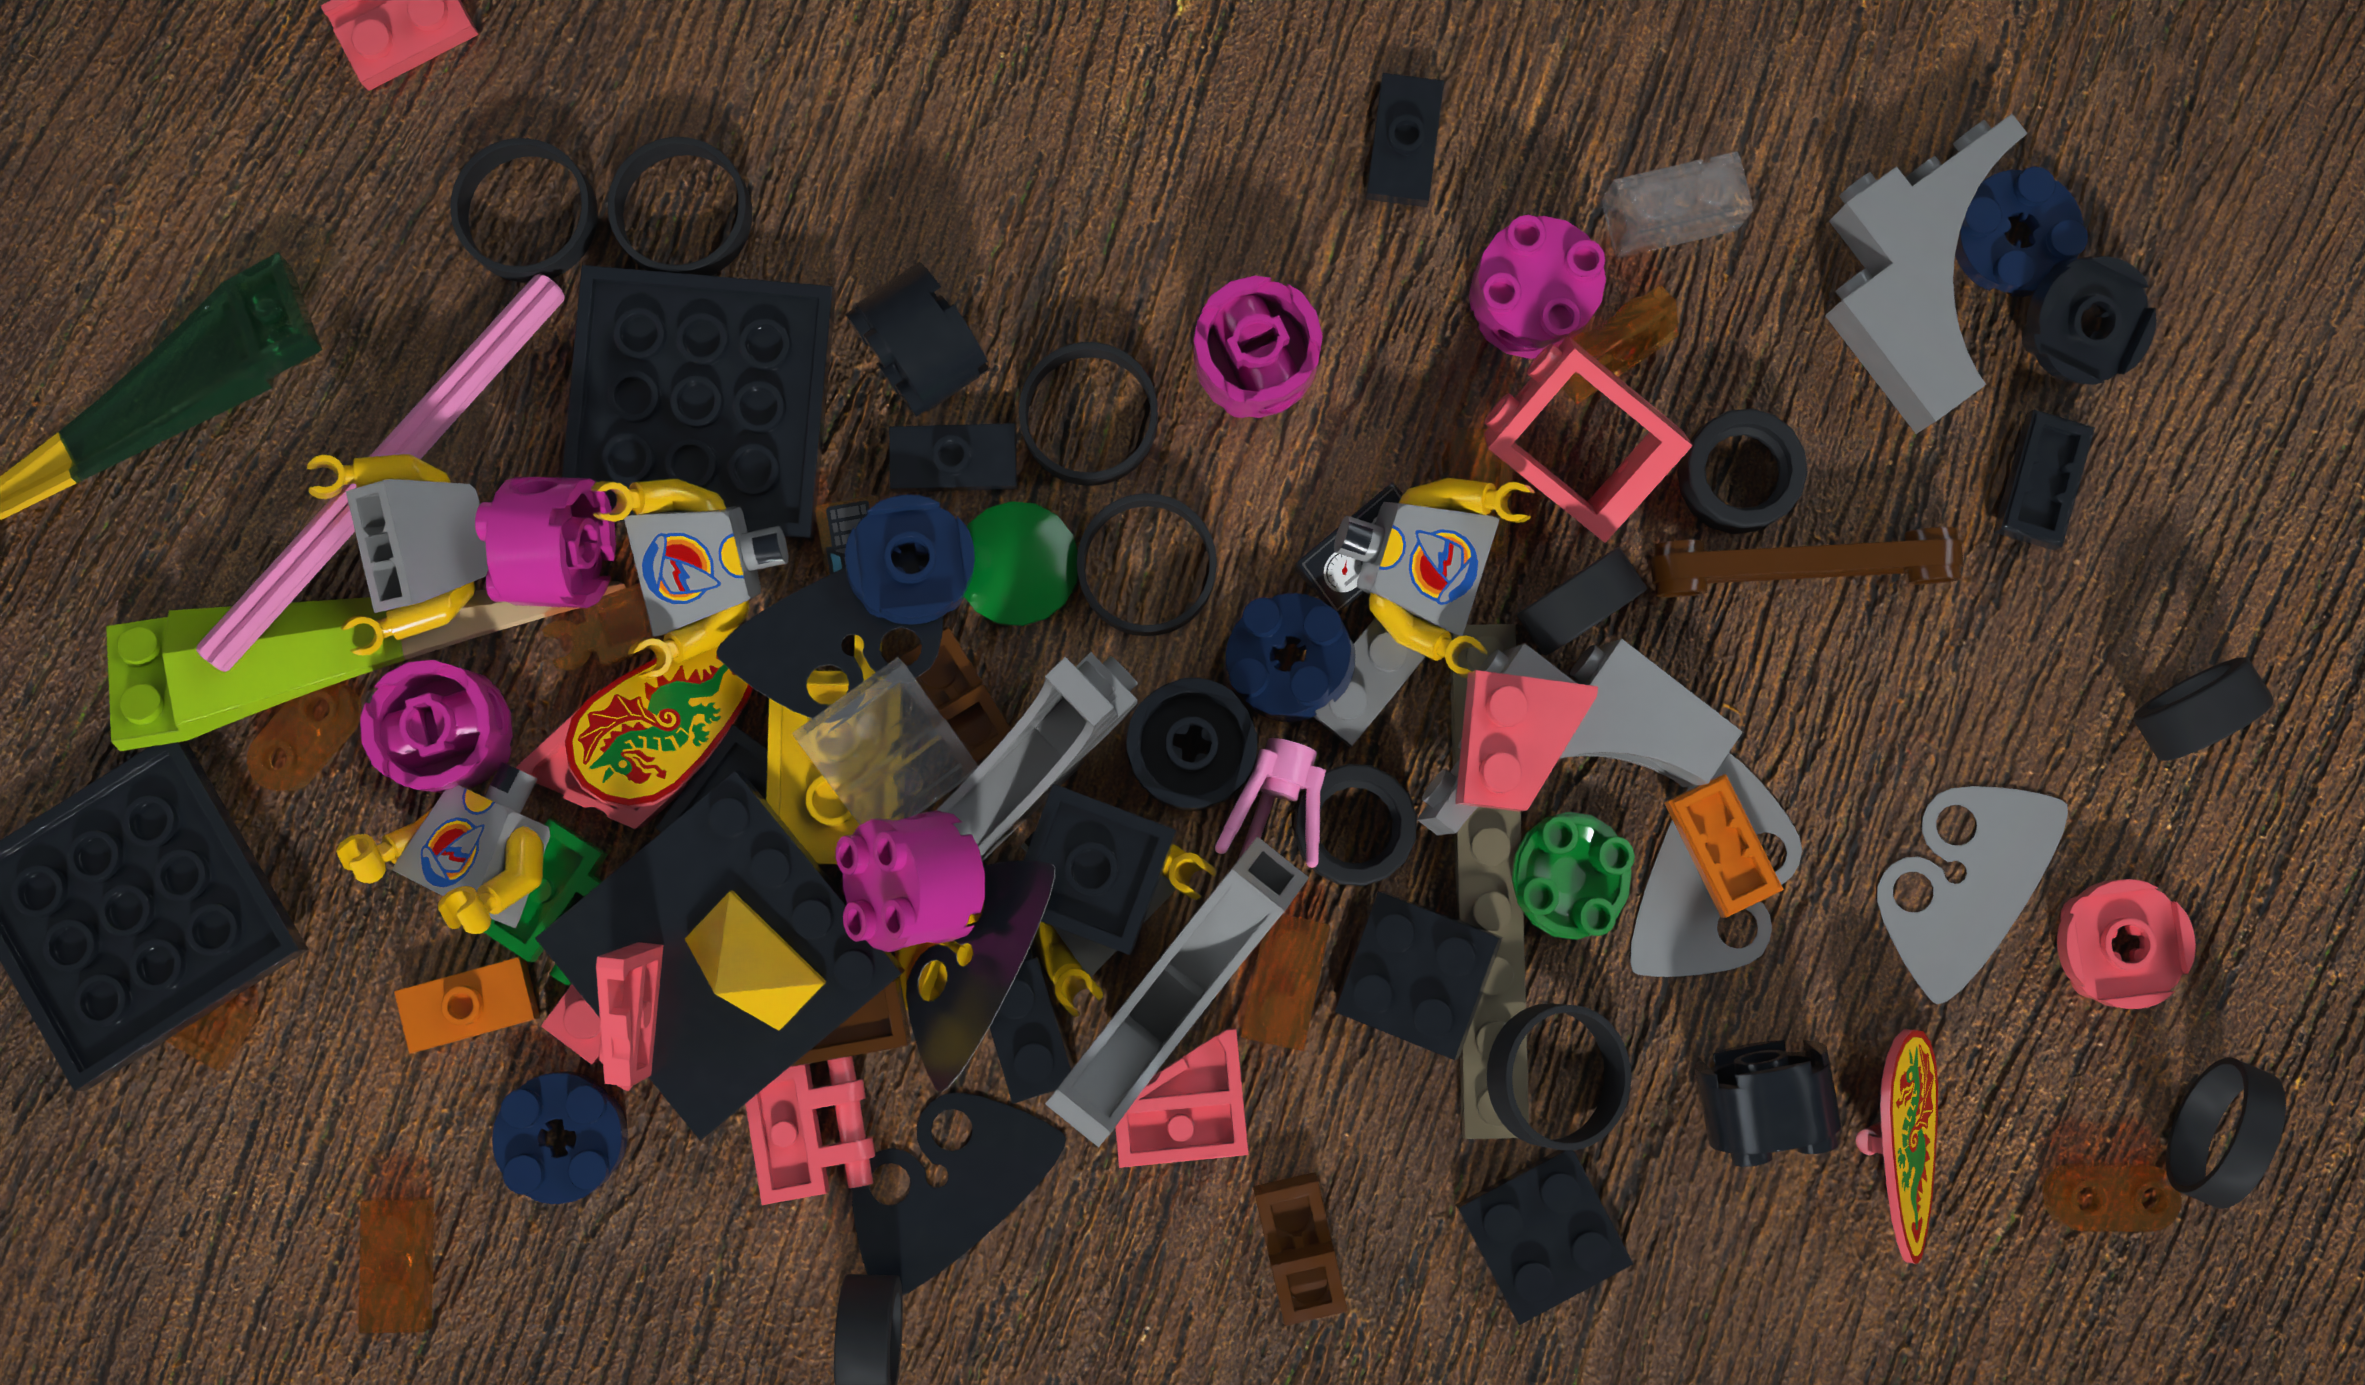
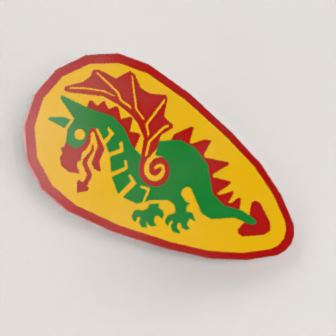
(653, 734)
(1907, 1138)

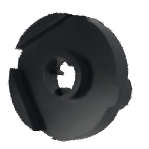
(2056, 311)

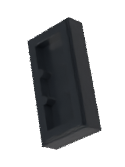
(1404, 140)
(953, 457)
(2044, 480)

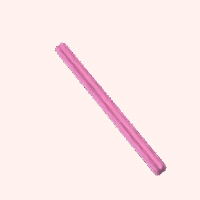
(412, 436)

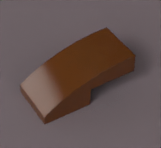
(961, 696)
(1300, 1249)

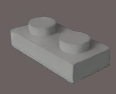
(1377, 676)

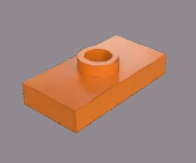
(1723, 846)
(467, 1004)

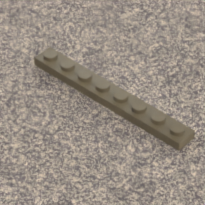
(1488, 900)

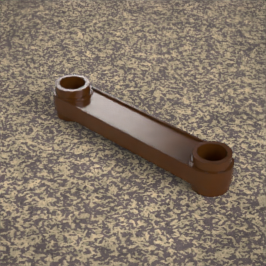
(1927, 556)

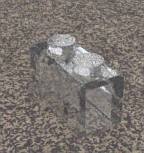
(1677, 204)

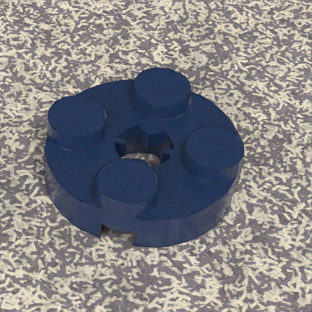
(2038, 202)
(932, 532)
(1309, 685)
(532, 1165)

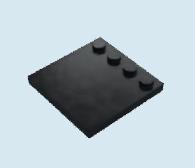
(703, 388)
(135, 913)
(705, 1048)

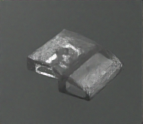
(886, 747)

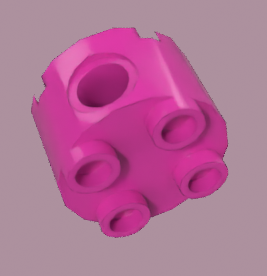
(1537, 285)
(1257, 347)
(546, 542)
(436, 727)
(910, 881)

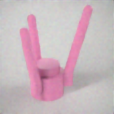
(1281, 773)

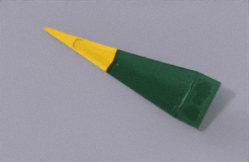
(206, 366)

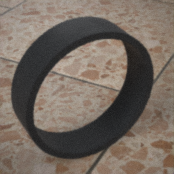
(653, 153)
(484, 163)
(1078, 351)
(1146, 500)
(1616, 1076)
(2251, 1145)

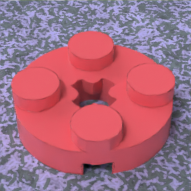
(2153, 969)

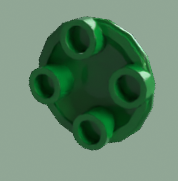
(1021, 564)
(1572, 875)

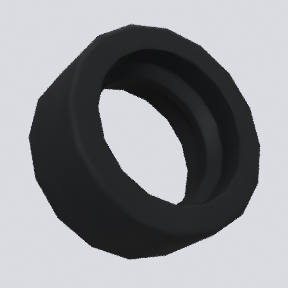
(1785, 449)
(1582, 601)
(2203, 709)
(1403, 825)
(868, 1330)

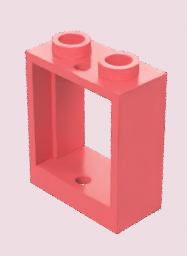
(1634, 476)

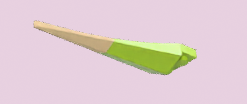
(172, 694)

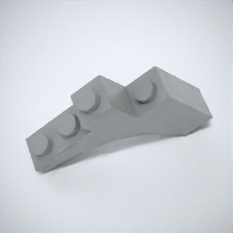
(1902, 305)
(1635, 718)
(1043, 748)
(1176, 991)

